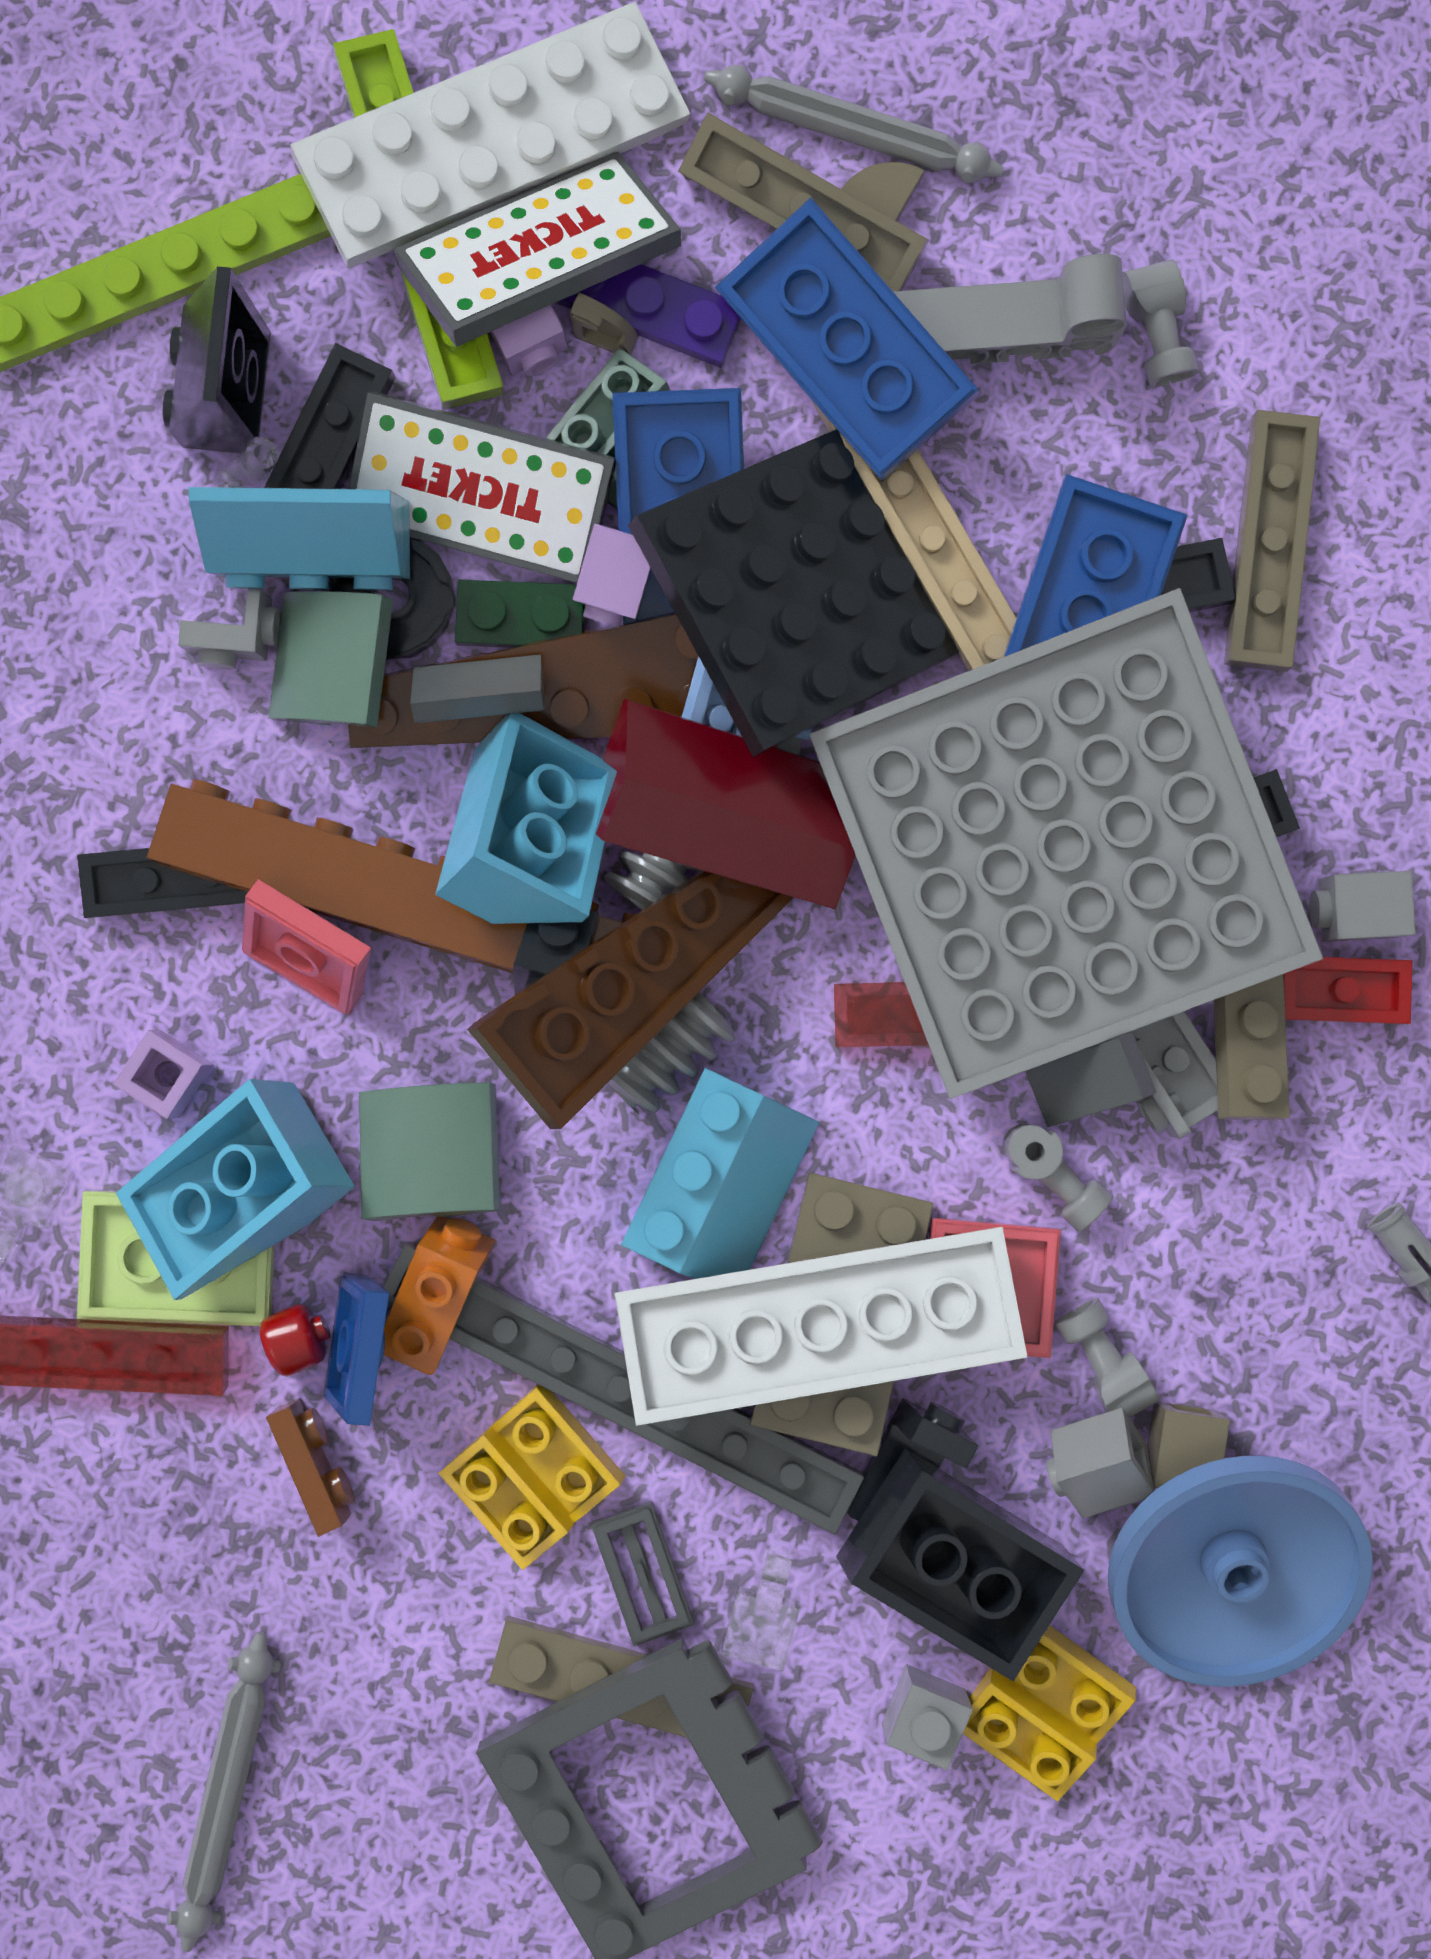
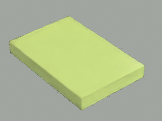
(124, 1284)

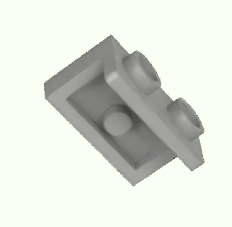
(1181, 1074)

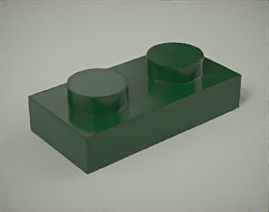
(515, 613)

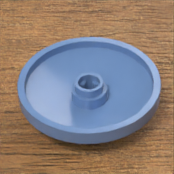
(1239, 1571)

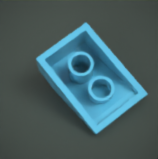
(234, 1185)

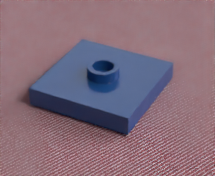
(356, 1348)

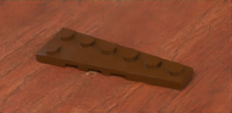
(583, 685)
(608, 1001)

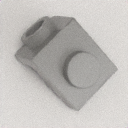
(222, 644)

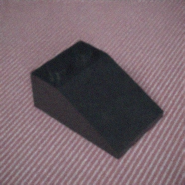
(218, 368)

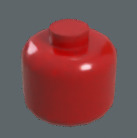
(294, 1339)

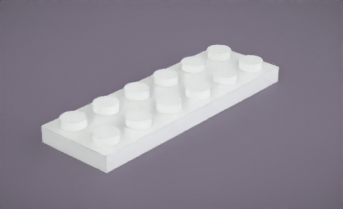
(489, 134)
(819, 1325)

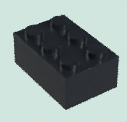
(959, 1564)

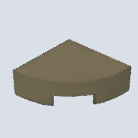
(886, 186)
(600, 325)

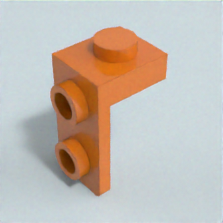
(435, 1292)

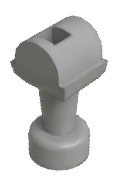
(1156, 297)
(1039, 1156)
(1118, 1378)

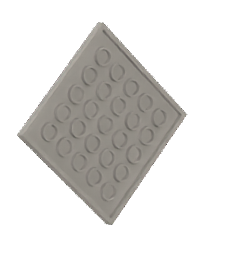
(1066, 844)

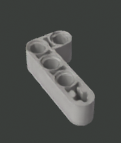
(1027, 317)

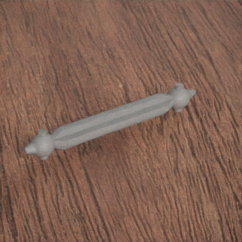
(853, 123)
(223, 1791)

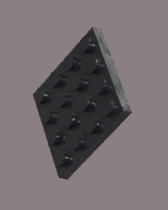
(792, 590)

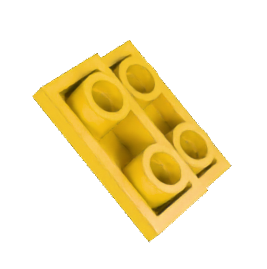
(532, 1475)
(1050, 1714)

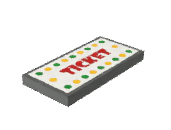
(537, 248)
(484, 484)

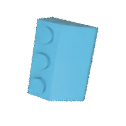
(302, 536)
(527, 827)
(720, 1180)

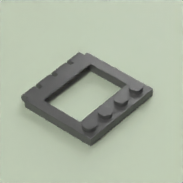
(721, 1735)

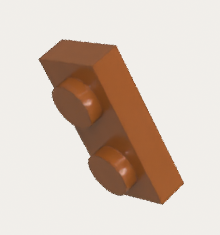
(322, 1489)

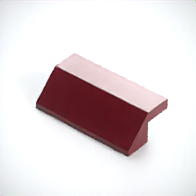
(715, 808)

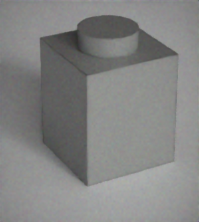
(1364, 906)
(1100, 1463)
(926, 1717)

